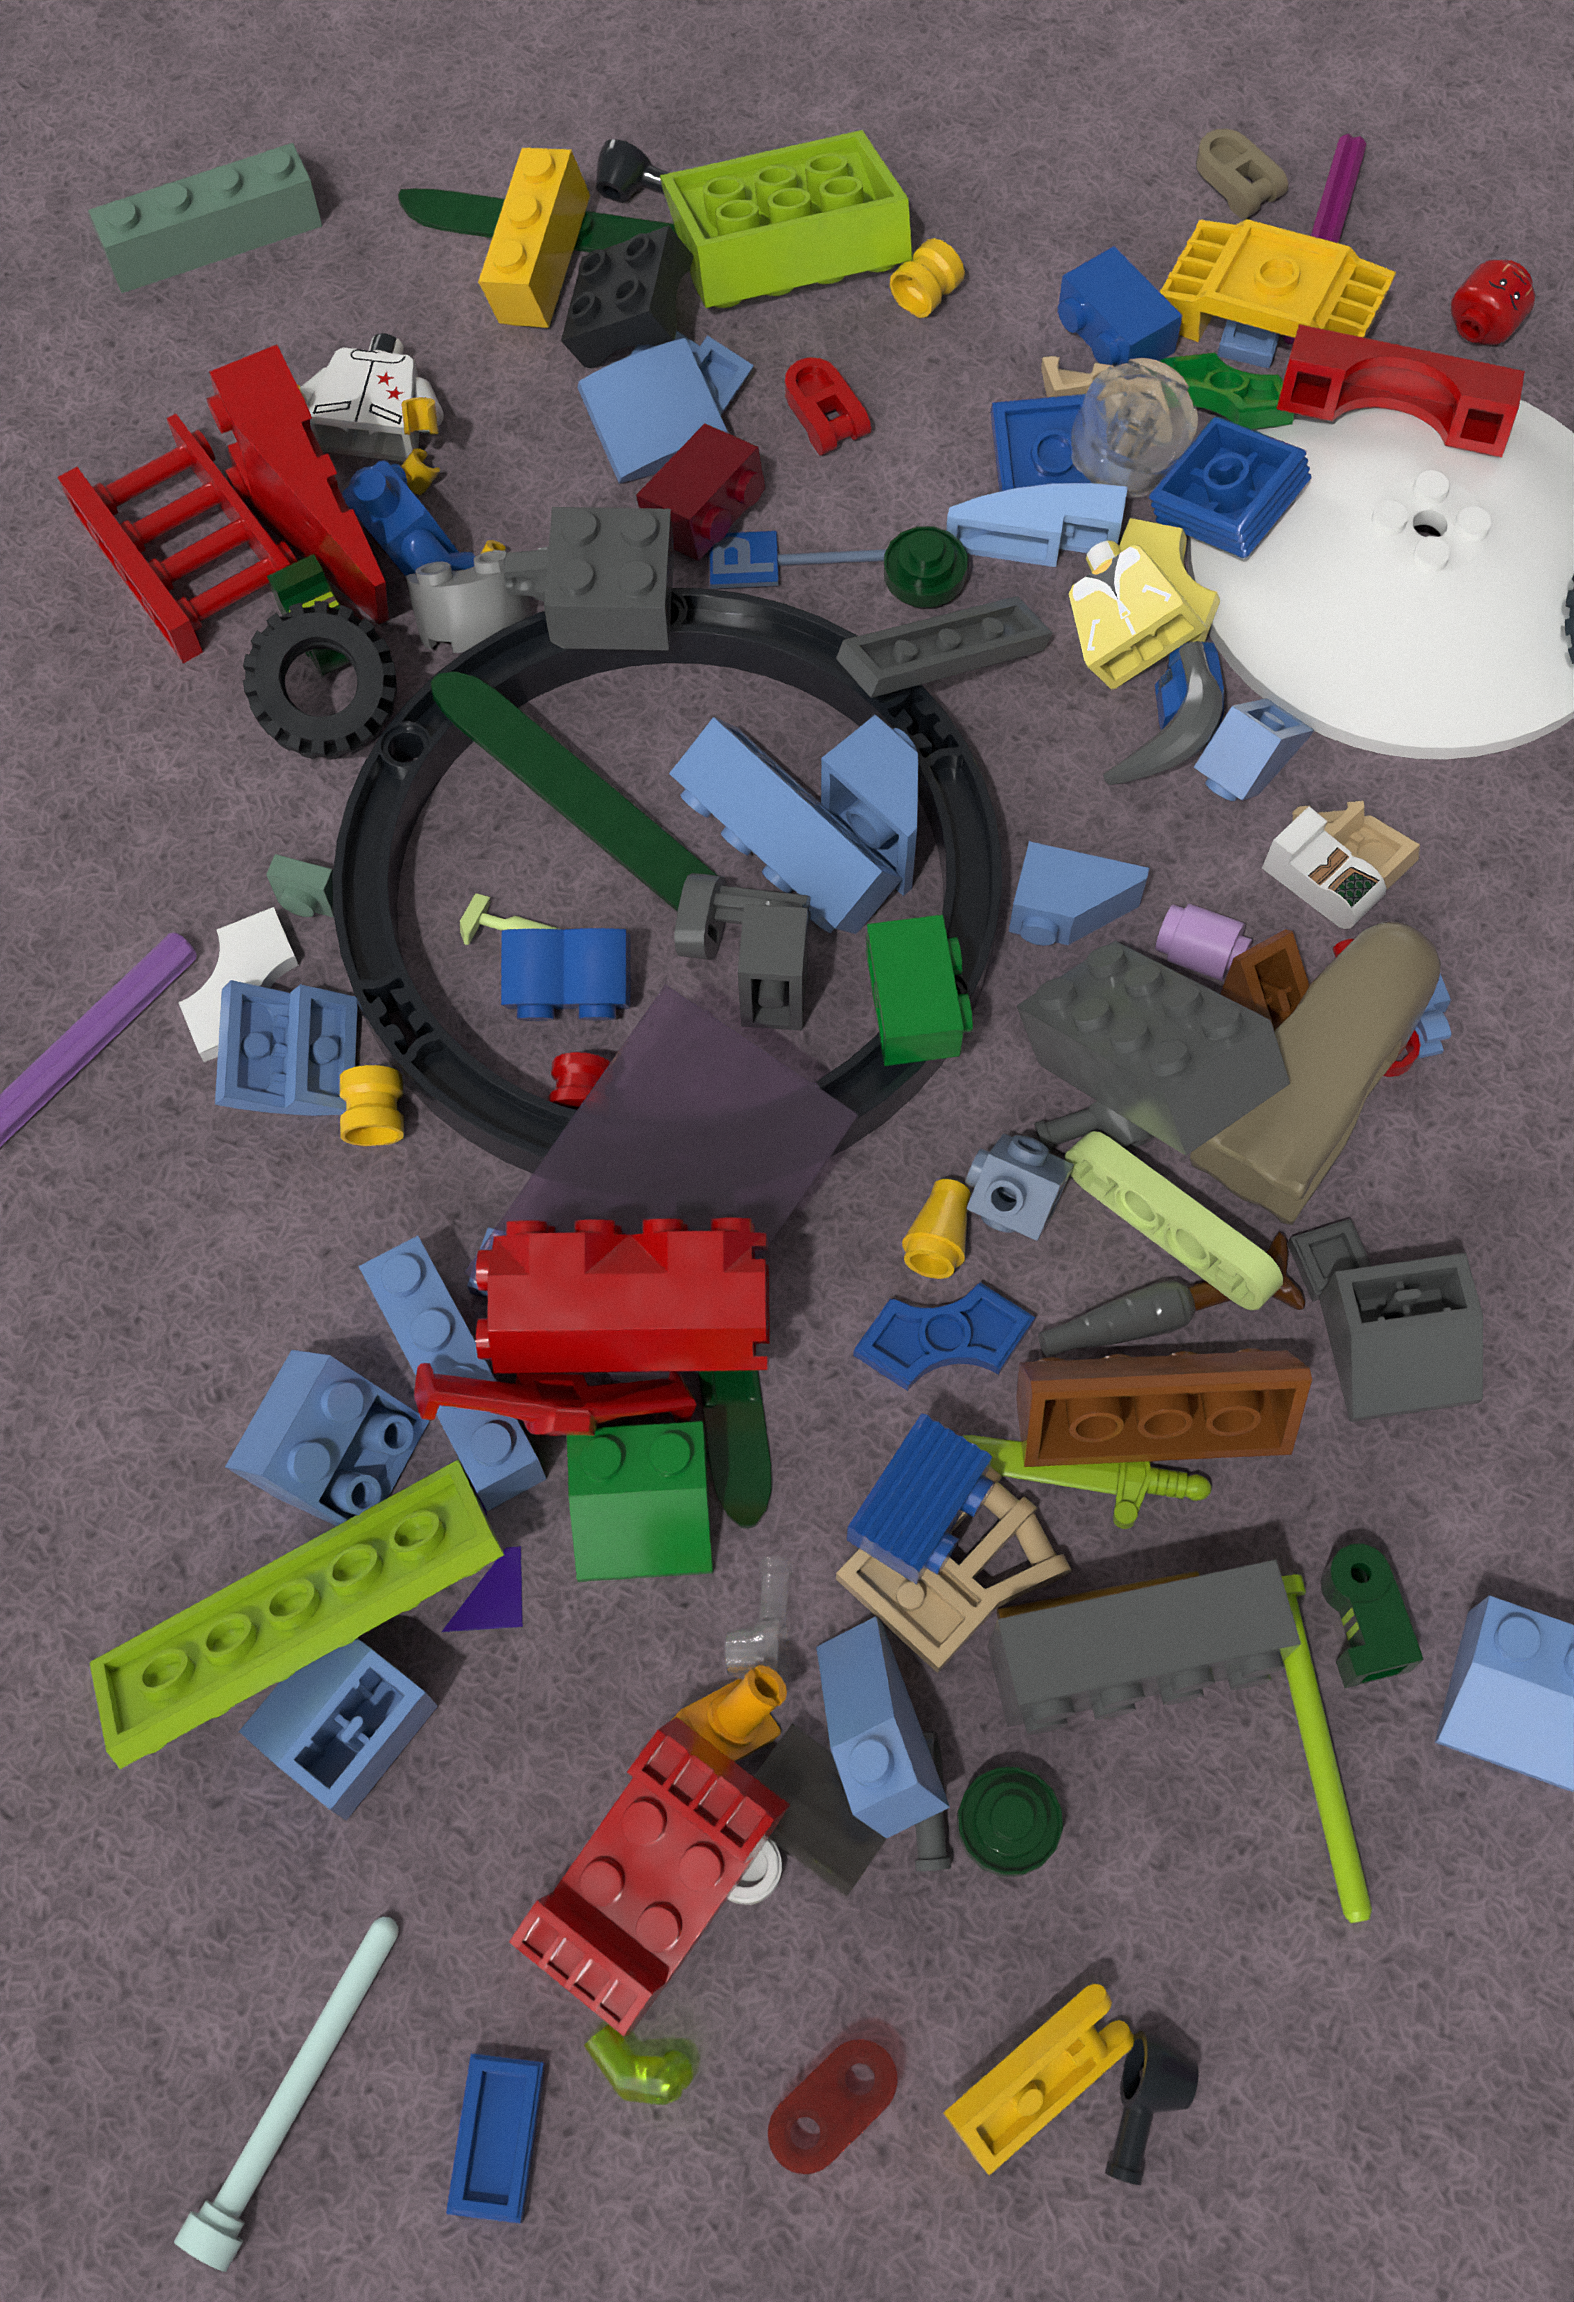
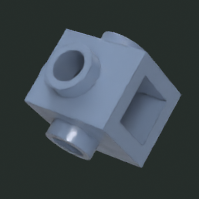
(1017, 1185)

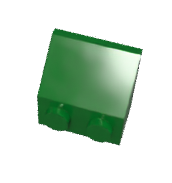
(640, 1502)

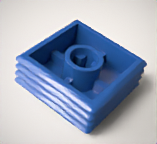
(1230, 486)

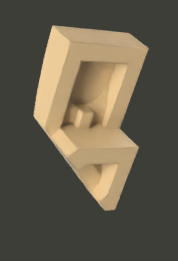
(1370, 840)

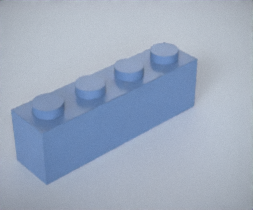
(784, 827)
(434, 1333)

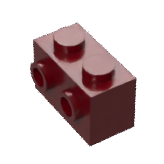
(705, 488)

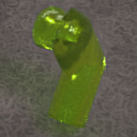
(639, 2076)

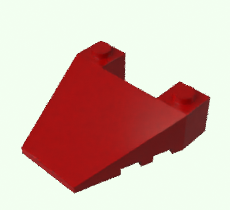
(289, 476)

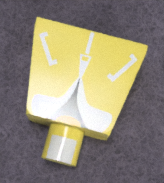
(1128, 613)

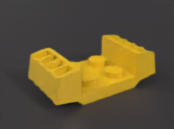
(1273, 281)

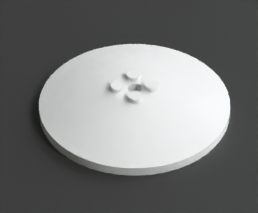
(1401, 633)

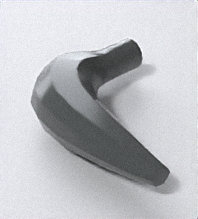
(1188, 729)

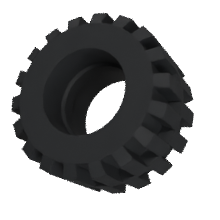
(312, 629)

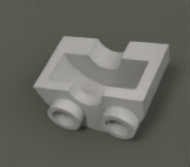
(464, 603)

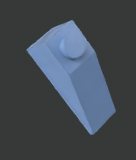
(876, 1732)

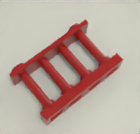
(154, 579)

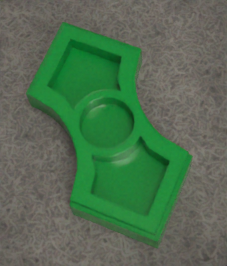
(1235, 394)

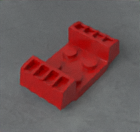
(651, 1876)

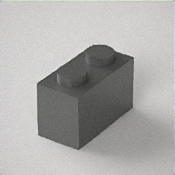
(773, 965)

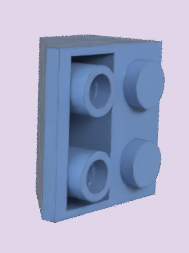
(326, 1439)
(339, 1724)

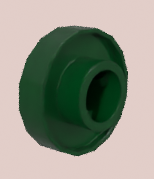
(925, 566)
(1009, 1822)

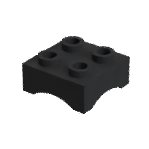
(626, 296)

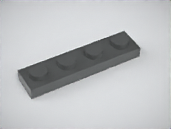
(943, 646)

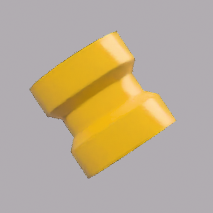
(932, 273)
(371, 1105)

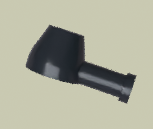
(624, 170)
(1165, 2085)

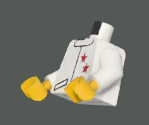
(371, 402)

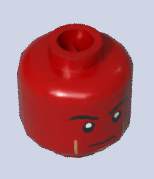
(1493, 302)

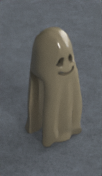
(1334, 1055)

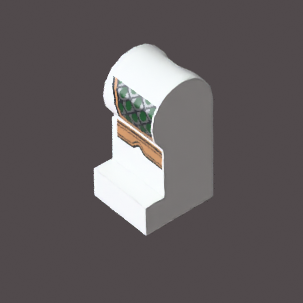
(1323, 871)

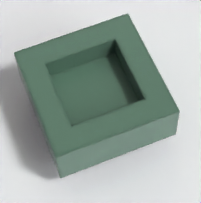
(301, 886)

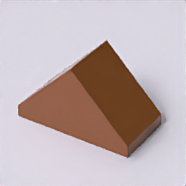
(1268, 978)

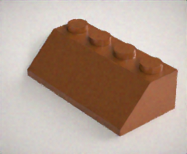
(1160, 1407)

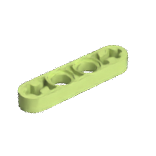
(1174, 1221)

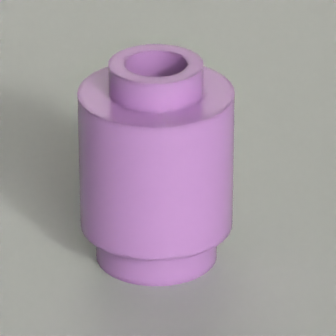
(1201, 940)

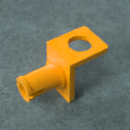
(738, 1715)

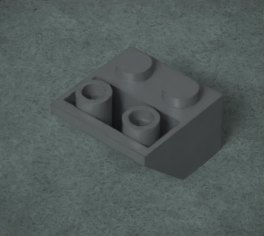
(1406, 1336)

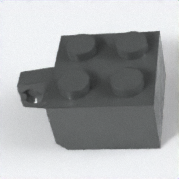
(601, 577)

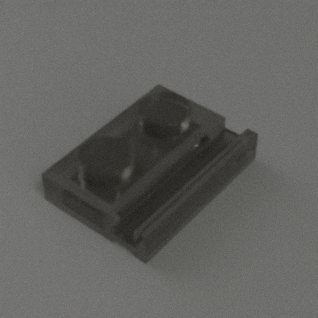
(819, 1823)

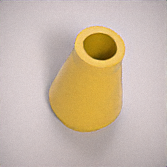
(938, 1234)

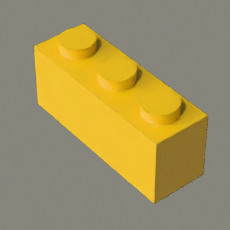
(534, 237)

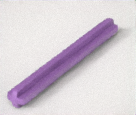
(93, 1032)

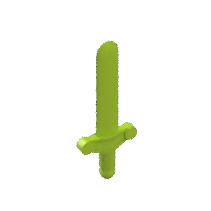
(1126, 1480)

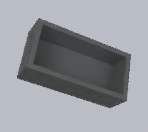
(1154, 1045)
(1142, 1645)

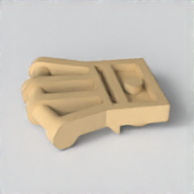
(950, 1606)

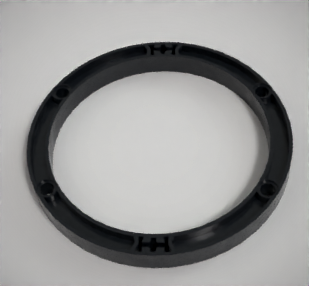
(523, 664)

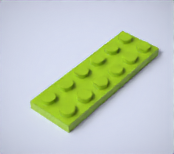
(290, 1613)

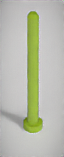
(1324, 1768)

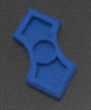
(914, 1340)

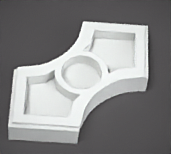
(250, 953)

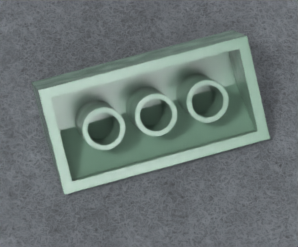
(206, 217)

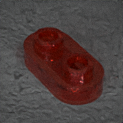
(832, 2106)

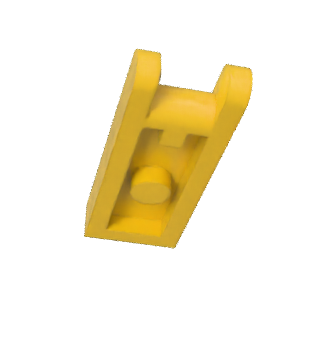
(1039, 2079)

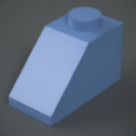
(1251, 749)
(1072, 894)

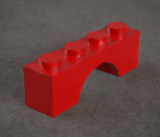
(1459, 397)

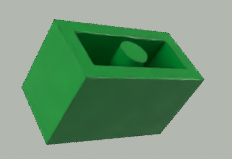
(916, 990)

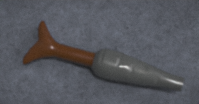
(1155, 1311)

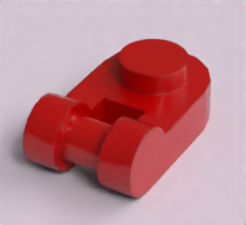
(816, 388)

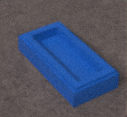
(496, 2138)

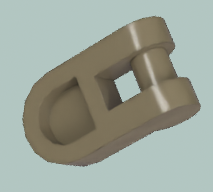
(1230, 156)

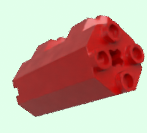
(624, 1299)

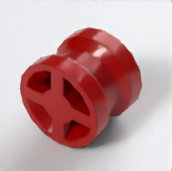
(575, 1077)

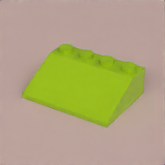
(789, 218)

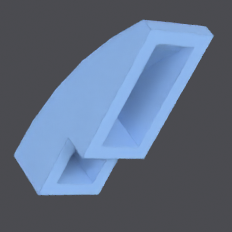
(1038, 521)

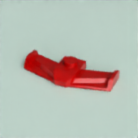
(553, 1401)

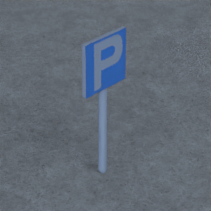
(753, 559)

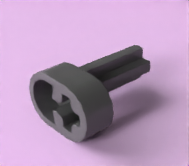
(709, 904)

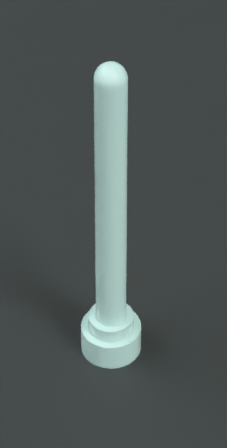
(215, 2229)

